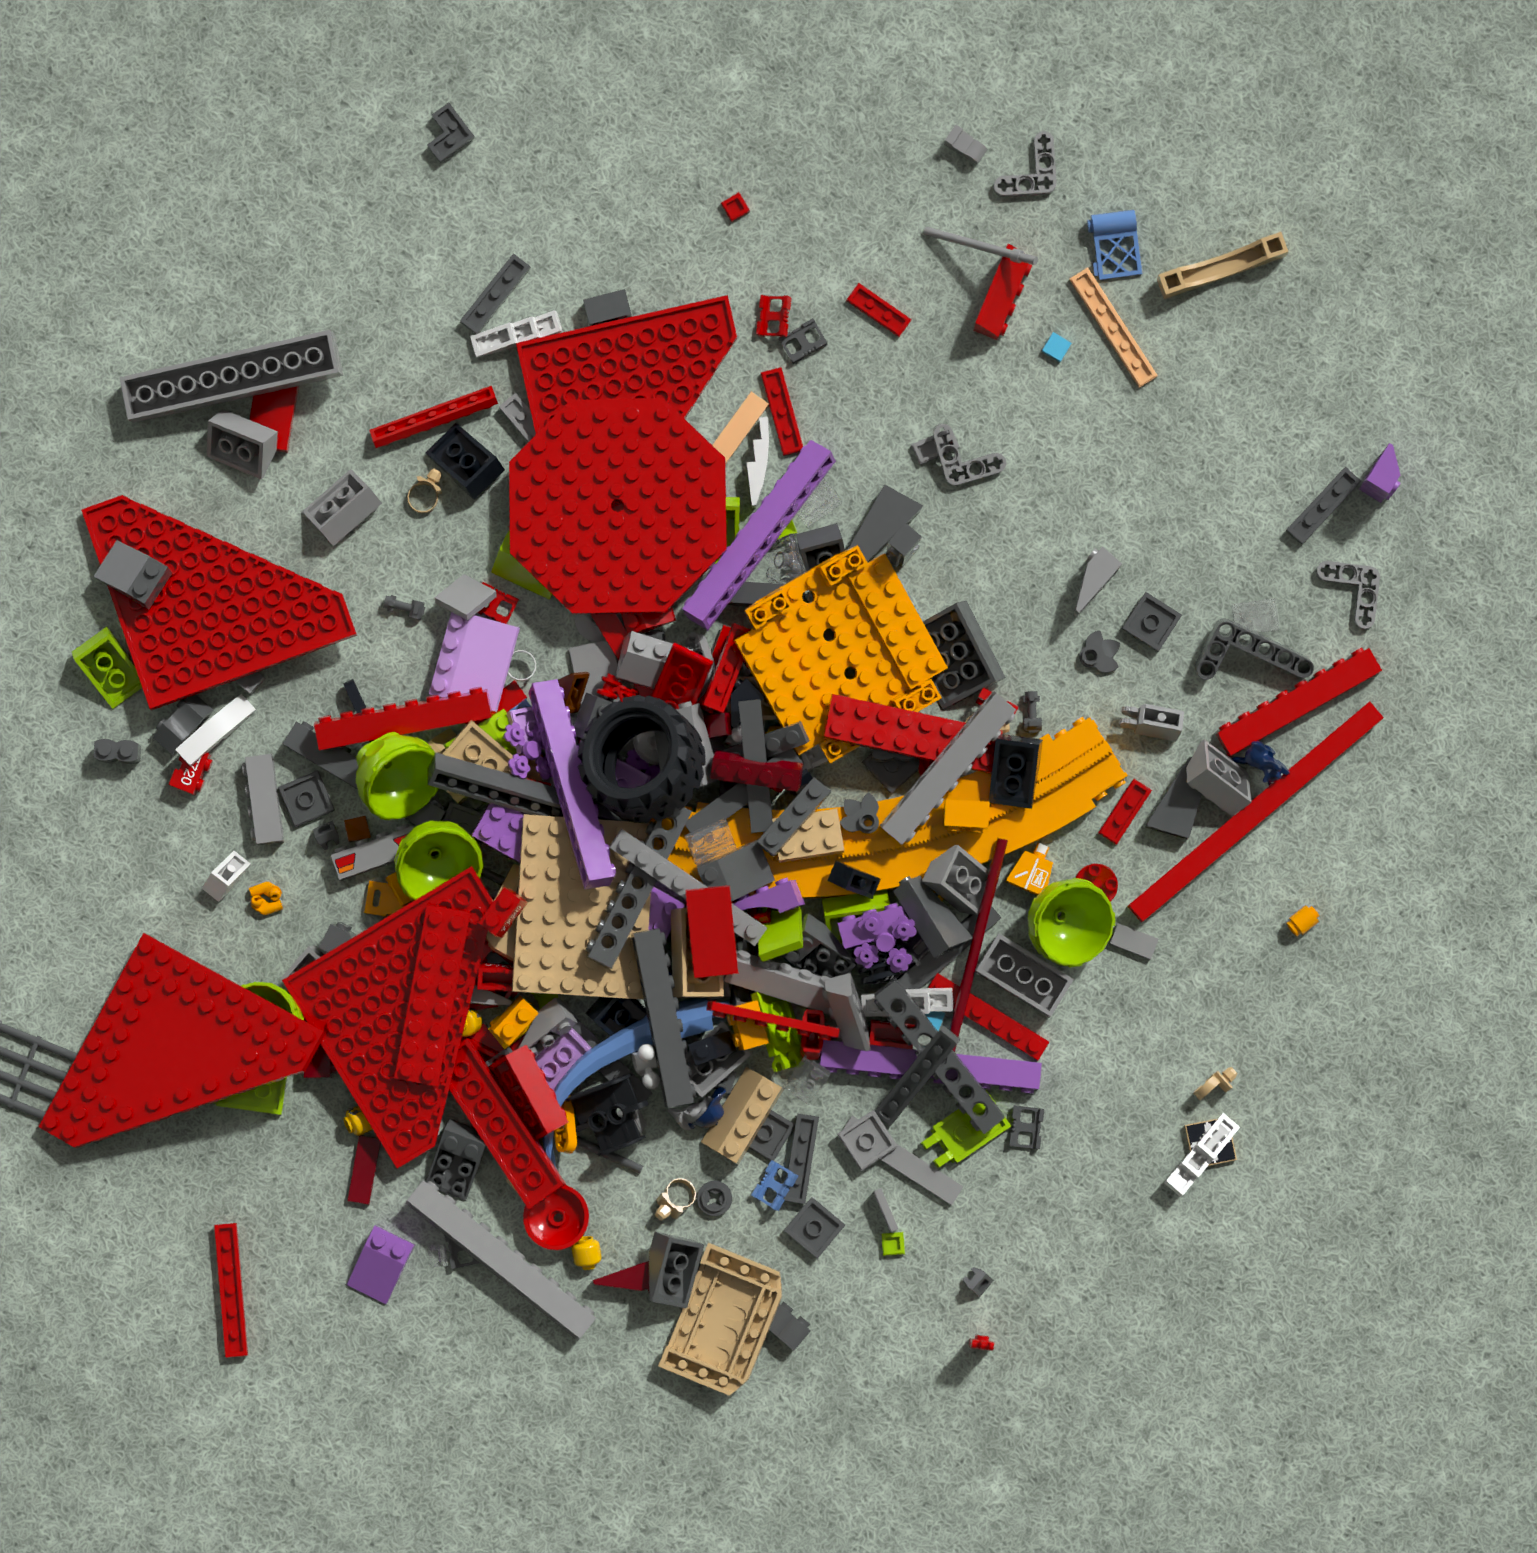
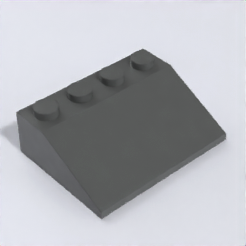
(964, 651)

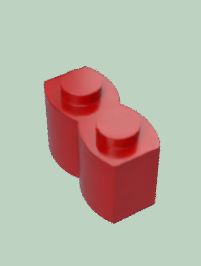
(811, 1045)

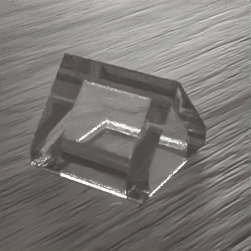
(438, 1255)

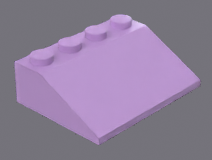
(474, 656)

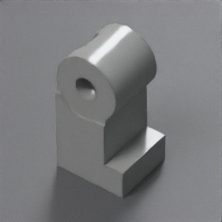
(965, 145)

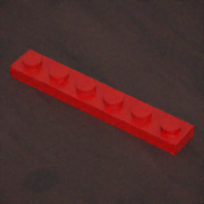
(433, 417)
(763, 1019)
(996, 1021)
(231, 1290)

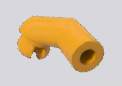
(268, 889)
(264, 907)

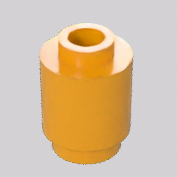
(1303, 920)

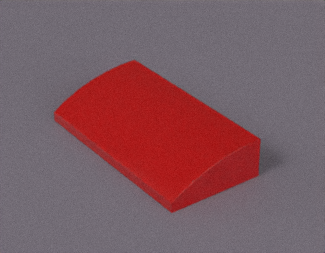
(276, 412)

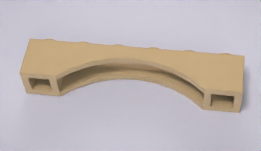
(1237, 261)

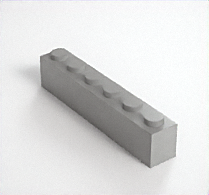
(779, 981)

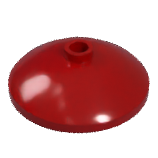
(560, 1235)

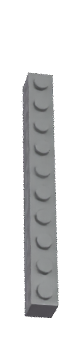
(500, 1260)

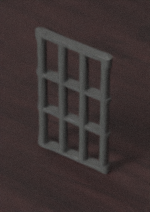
(29, 1062)

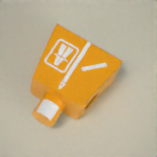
(1032, 870)

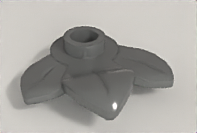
(1103, 652)
(859, 812)

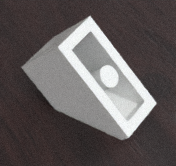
(225, 876)

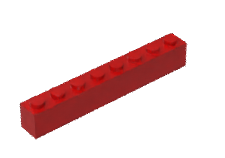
(1299, 701)
(403, 719)

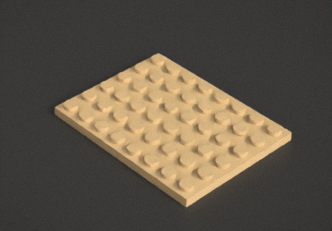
(564, 915)

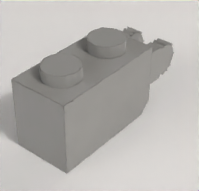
(1153, 721)

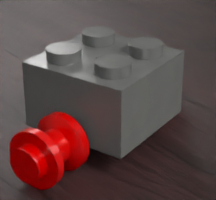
(593, 704)

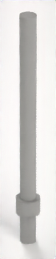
(1015, 255)

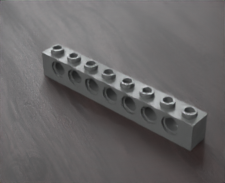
(608, 956)
(980, 1121)

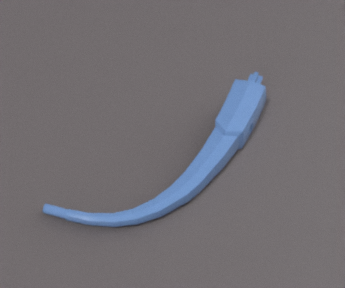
(624, 1042)

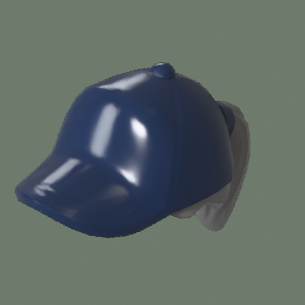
(701, 1114)

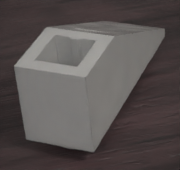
(548, 1026)

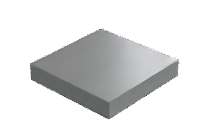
(465, 597)
(867, 1140)

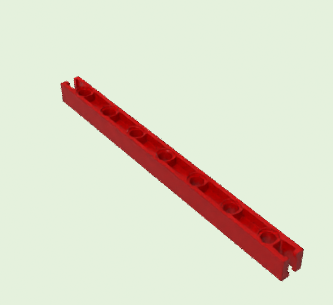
(1255, 812)

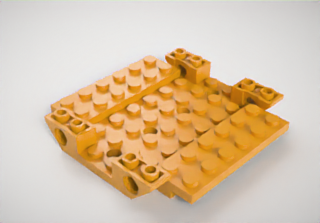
(873, 633)

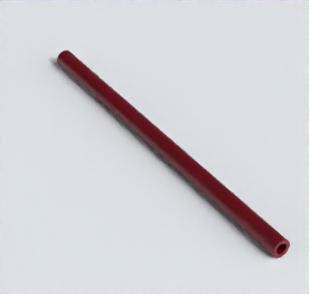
(978, 936)

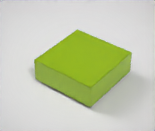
(893, 1243)

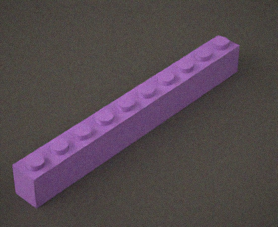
(758, 534)
(575, 800)
(897, 1061)

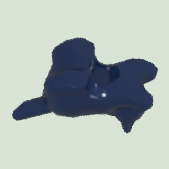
(1261, 757)

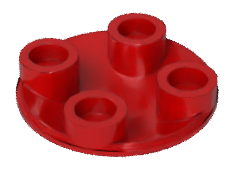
(1101, 877)

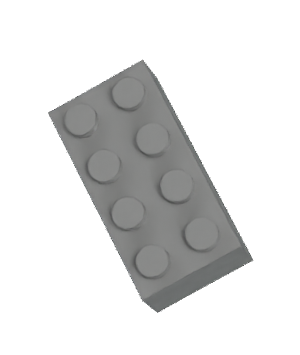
(1024, 975)

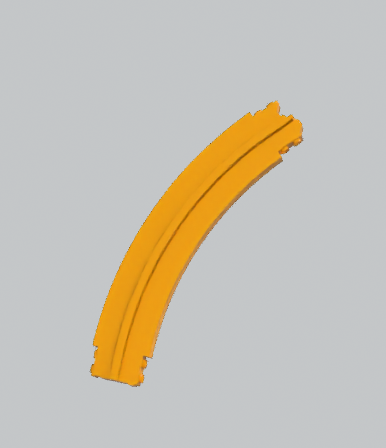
(1070, 776)

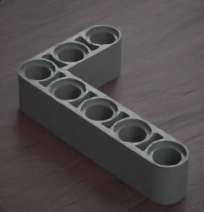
(1251, 647)

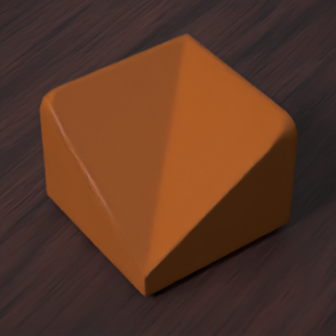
(357, 829)

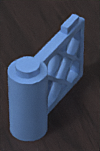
(1112, 226)

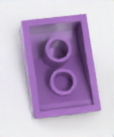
(380, 1264)

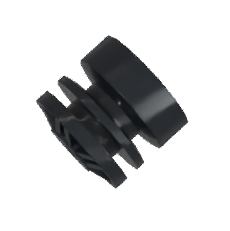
(880, 970)

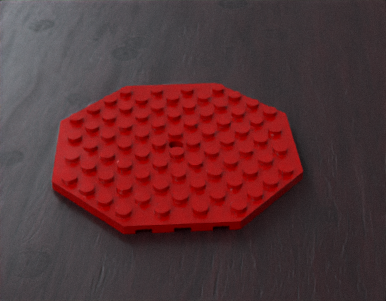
(626, 558)

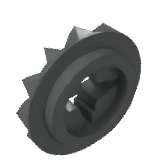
(725, 1199)

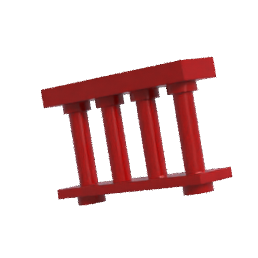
(728, 664)

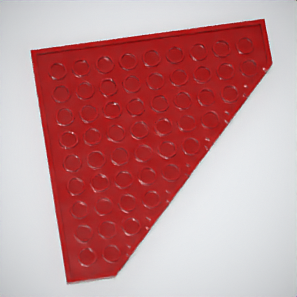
(636, 357)
(219, 609)
(362, 1003)
(171, 1044)

